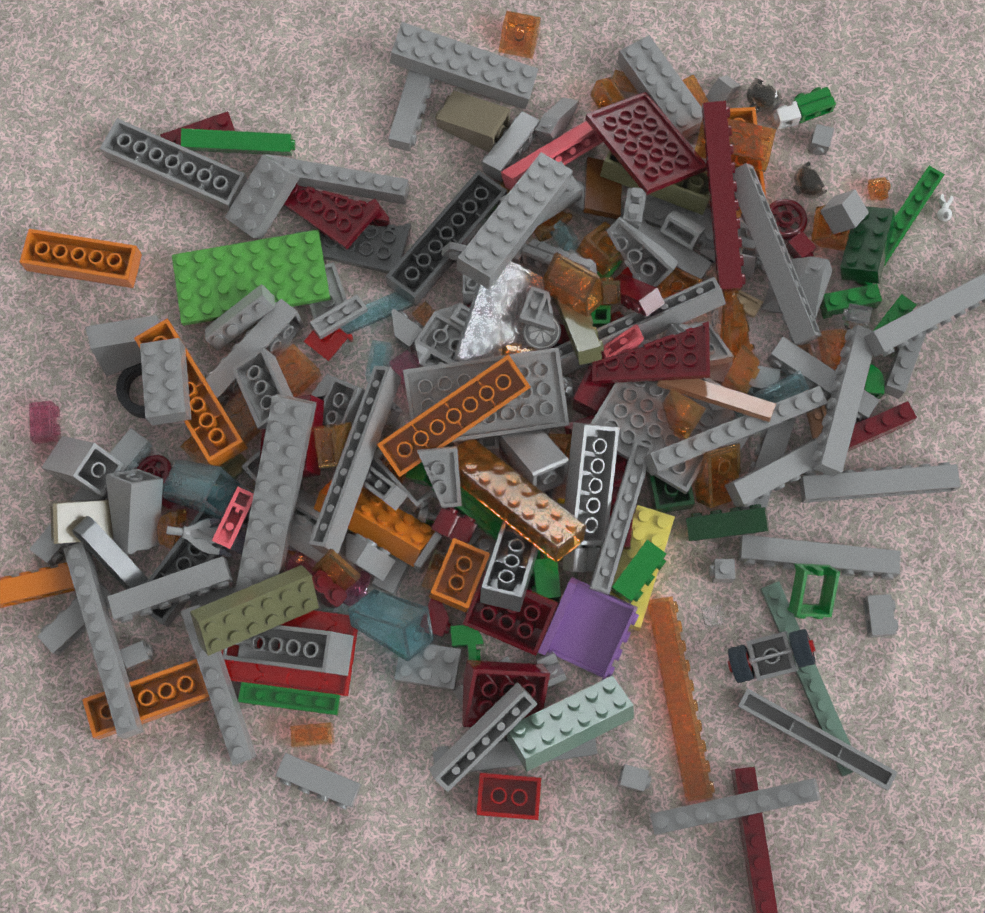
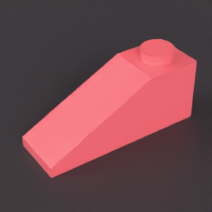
(627, 340)
(233, 518)

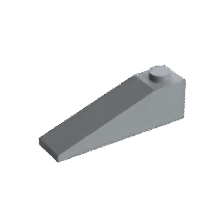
(641, 254)

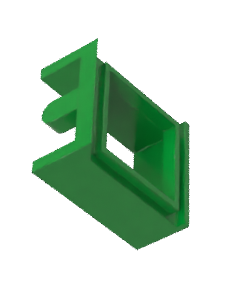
(827, 596)

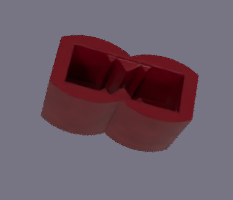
(454, 526)
(329, 593)

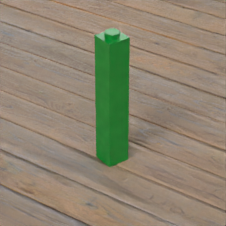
(238, 142)

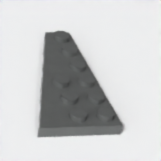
(374, 249)

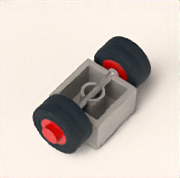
(771, 656)

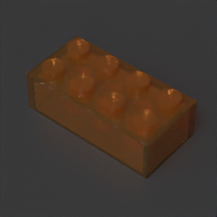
(750, 143)

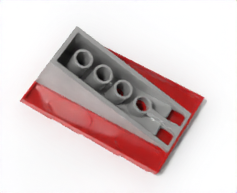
(301, 654)

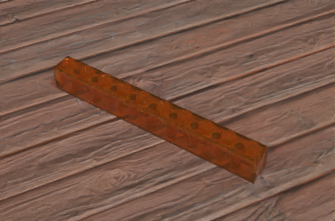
(679, 699)

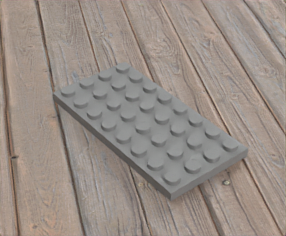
(535, 409)

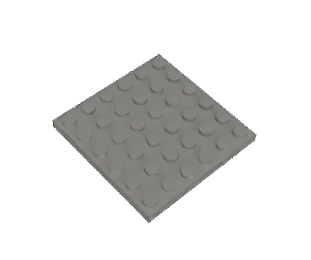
(641, 417)

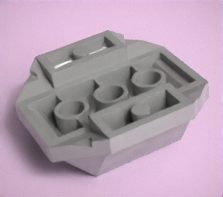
(440, 335)

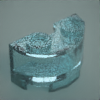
(565, 237)

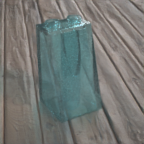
(200, 487)
(393, 623)

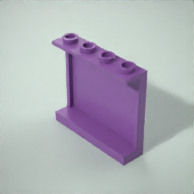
(589, 628)

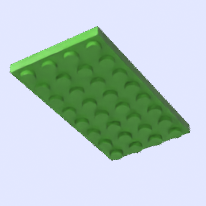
(221, 276)

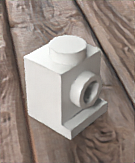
(786, 116)

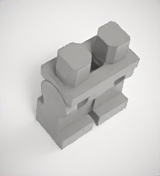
(634, 207)

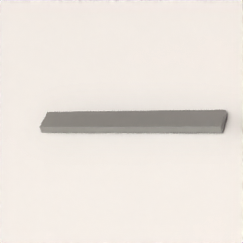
(620, 518)

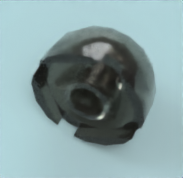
(763, 97)
(808, 182)

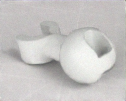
(944, 213)

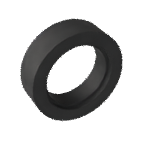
(122, 390)

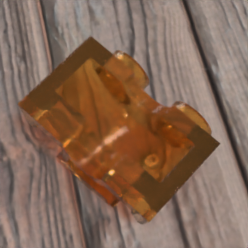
(171, 519)

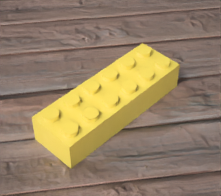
(650, 526)

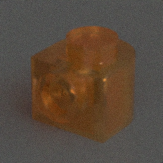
(878, 188)

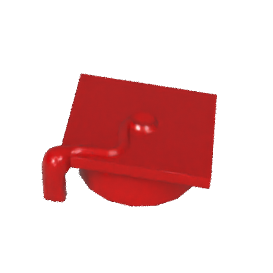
(328, 345)

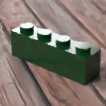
(728, 523)

